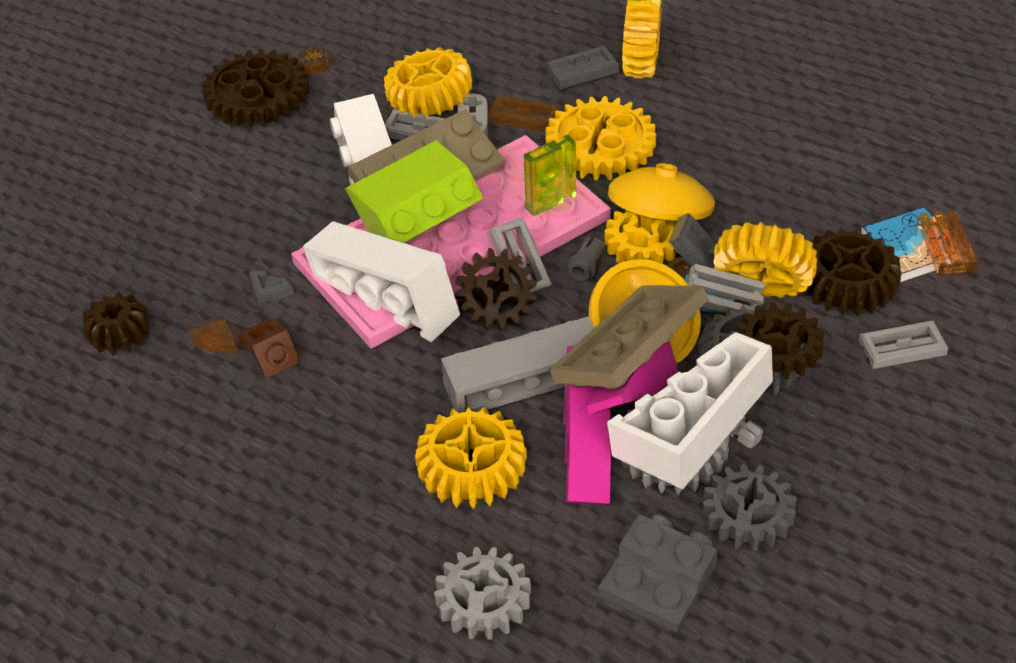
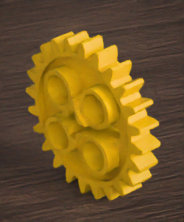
(620, 145)

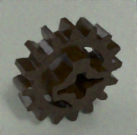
(509, 294)
(785, 333)

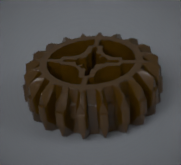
(859, 272)

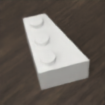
(358, 129)

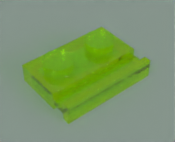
(549, 175)

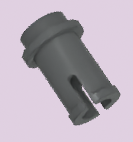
(583, 264)

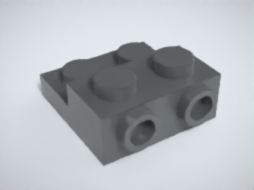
(659, 571)

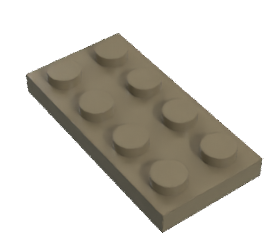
(456, 133)
(629, 336)

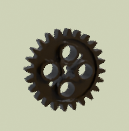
(255, 88)

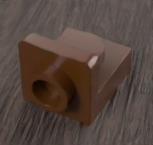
(270, 346)

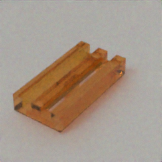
(522, 117)
(960, 239)

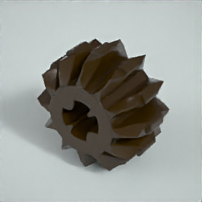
(115, 323)

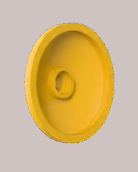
(661, 193)
(624, 280)

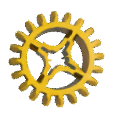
(641, 37)
(428, 82)
(767, 255)
(445, 456)

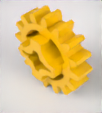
(639, 237)

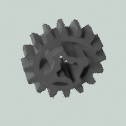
(766, 517)

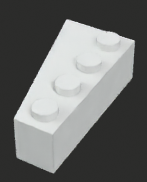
(386, 275)
(695, 412)

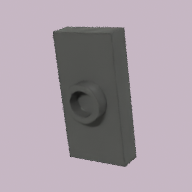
(582, 67)
(693, 242)

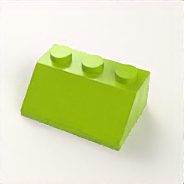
(414, 193)

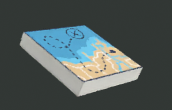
(908, 242)

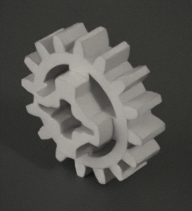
(487, 587)

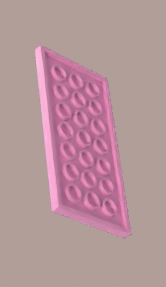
(467, 233)

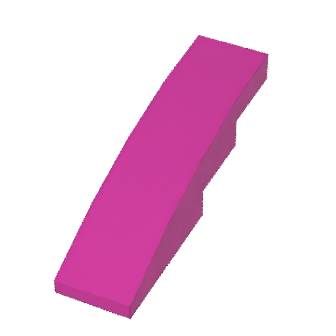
(586, 448)

